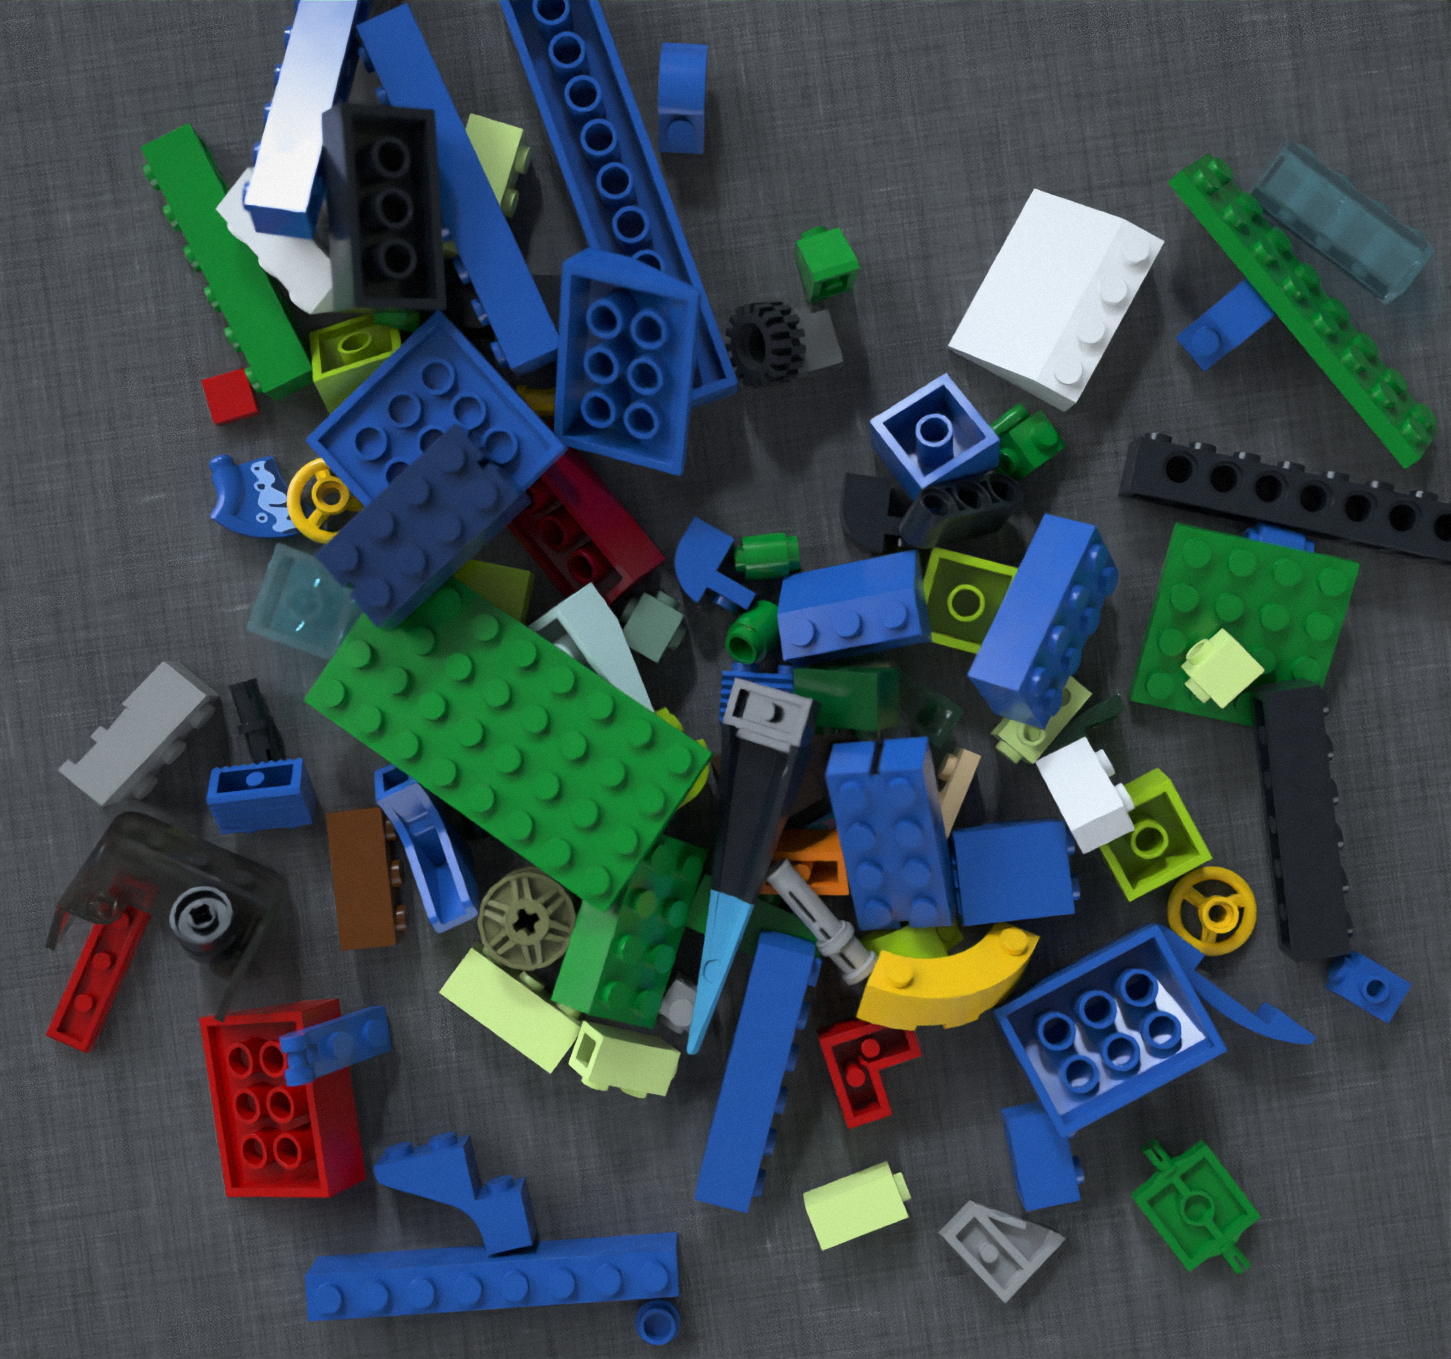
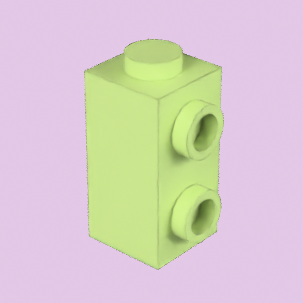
(1027, 742)
(624, 1060)
(856, 1204)

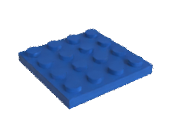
(416, 398)

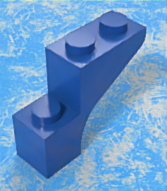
(434, 848)
(449, 1174)

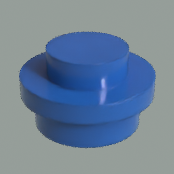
(657, 1321)

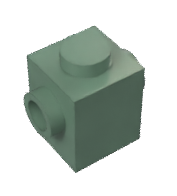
(653, 625)

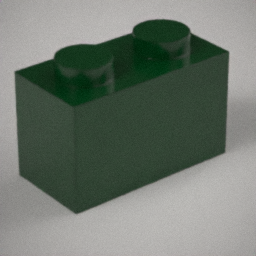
(851, 697)

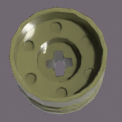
(519, 944)

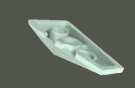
(592, 635)

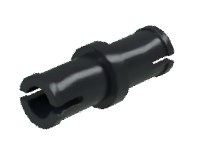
(255, 721)

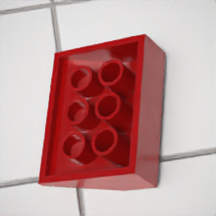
(275, 1134)

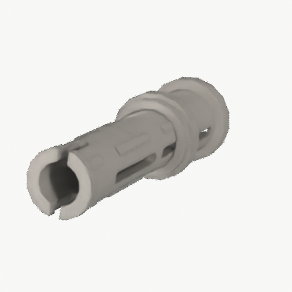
(834, 936)

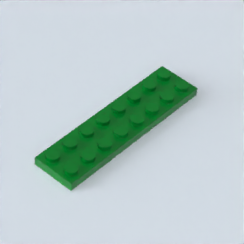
(1305, 308)

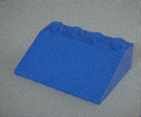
(625, 360)
(1107, 1029)

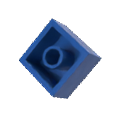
(934, 438)

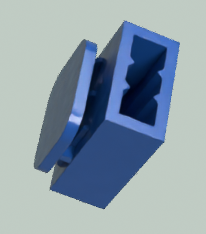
(1013, 871)

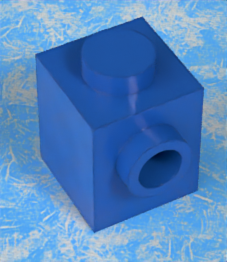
(1367, 985)

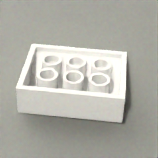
(1055, 297)

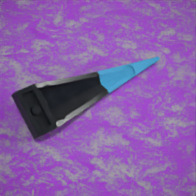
(760, 774)

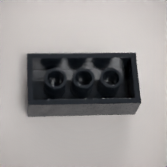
(383, 208)

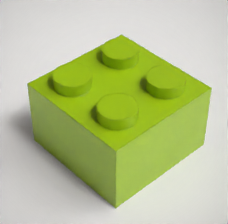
(963, 597)
(1162, 842)

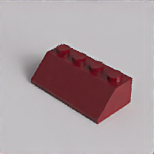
(583, 532)

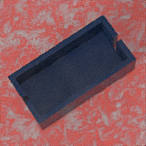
(423, 527)

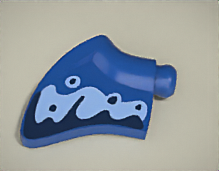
(252, 498)

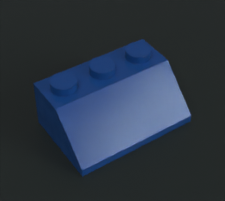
(853, 609)

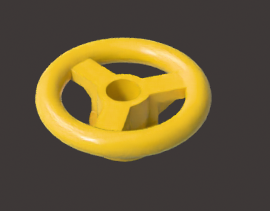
(324, 485)
(1228, 913)

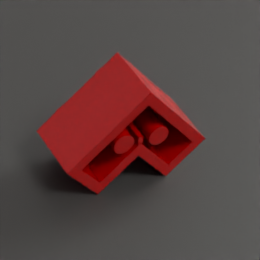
(854, 1056)

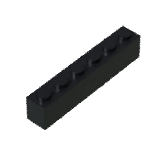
(1301, 819)

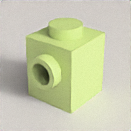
(1220, 669)

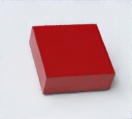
(230, 397)

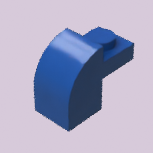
(682, 97)
(1225, 325)
(697, 567)

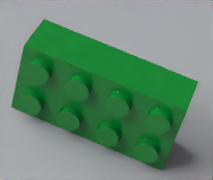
(625, 957)

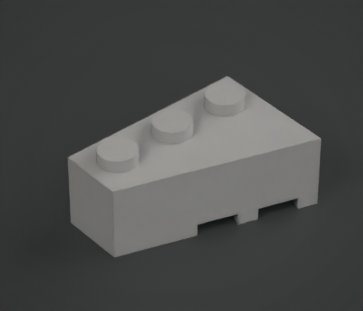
(143, 736)

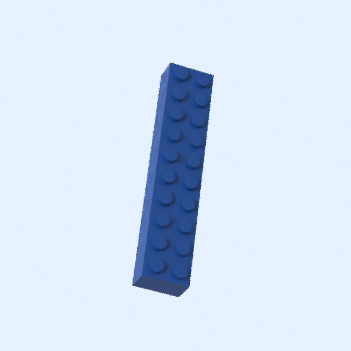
(610, 157)

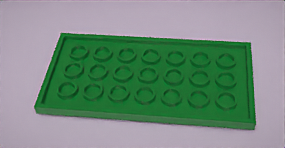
(514, 737)

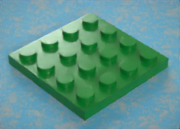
(1266, 595)

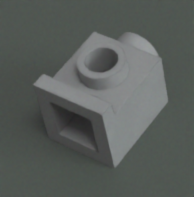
(678, 1003)

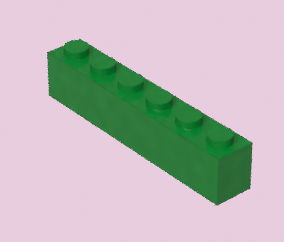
(237, 283)

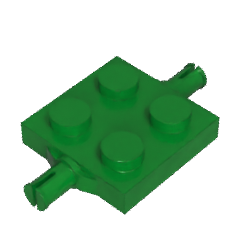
(1195, 1205)

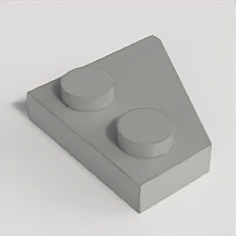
(999, 1246)

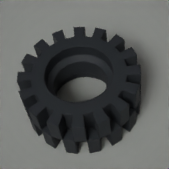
(767, 325)

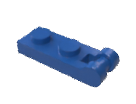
(335, 1044)

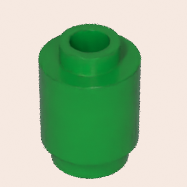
(766, 556)
(754, 633)

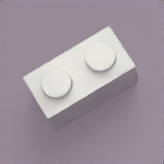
(1085, 794)

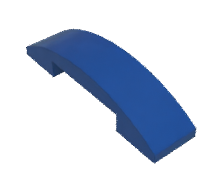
(1266, 1021)

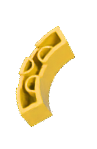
(948, 988)

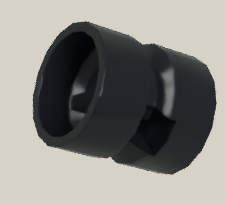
(206, 925)

